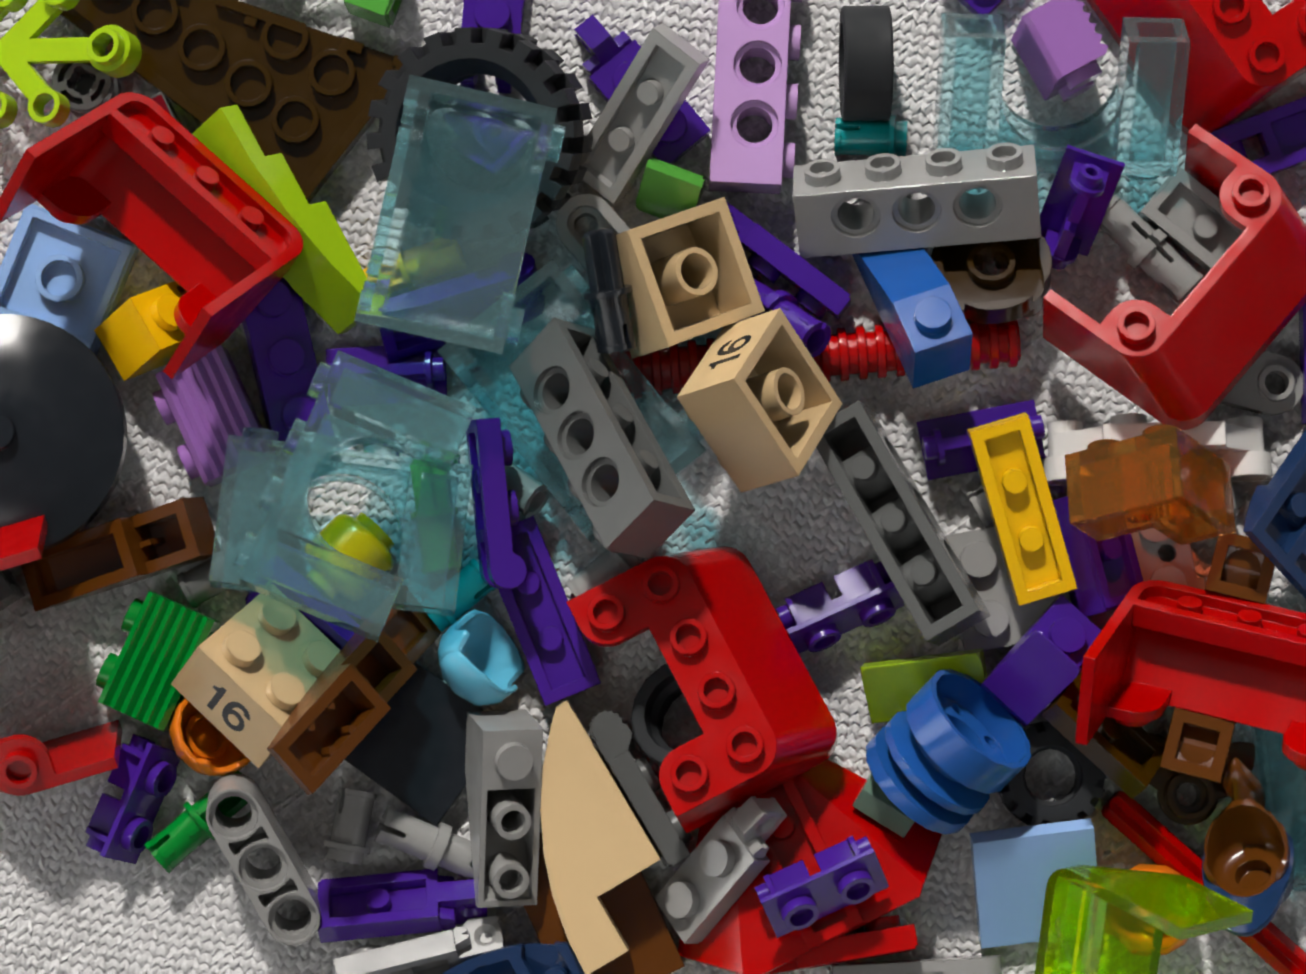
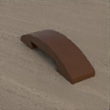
(1199, 742)

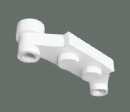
(1238, 443)

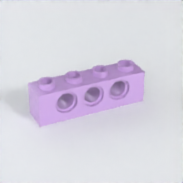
(734, 161)

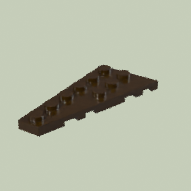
(292, 82)

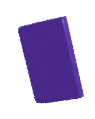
(1101, 568)

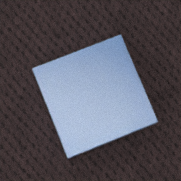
(64, 273)
(1013, 875)

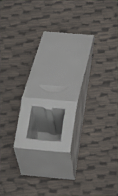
(504, 805)

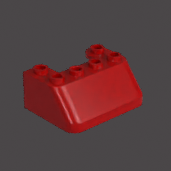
(1235, 51)
(733, 668)

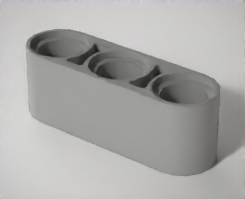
(264, 887)

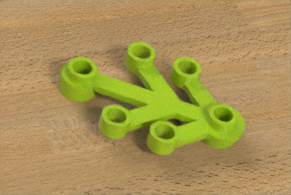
(22, 48)

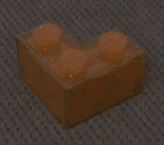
(1149, 483)

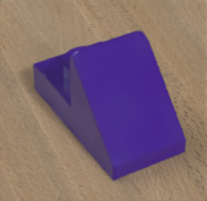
(1042, 661)

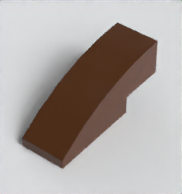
(121, 553)

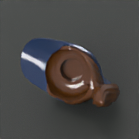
(1248, 851)

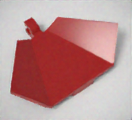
(817, 818)

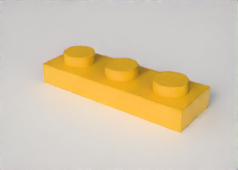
(1022, 508)

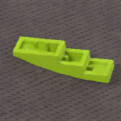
(326, 268)

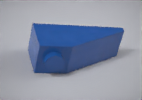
(918, 313)

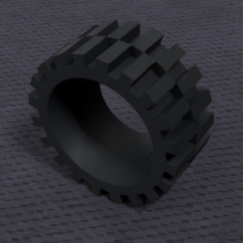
(510, 57)

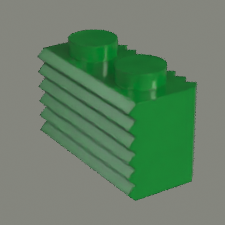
(155, 651)

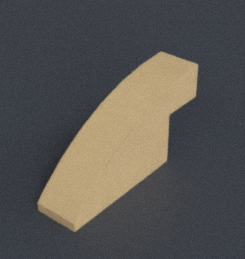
(587, 839)

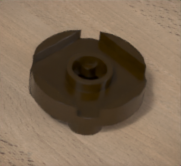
(1003, 296)

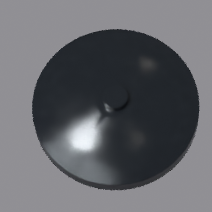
(57, 428)

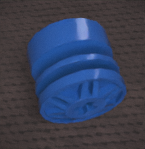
(947, 752)

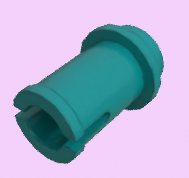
(870, 137)
(470, 592)

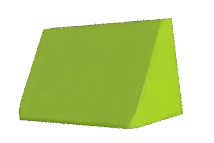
(894, 682)

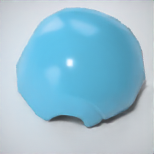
(479, 659)

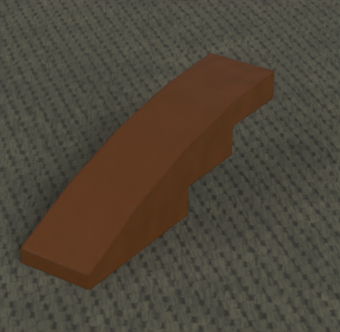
(350, 698)

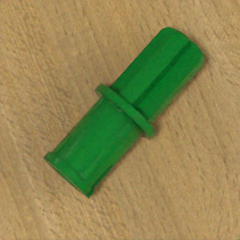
(188, 831)

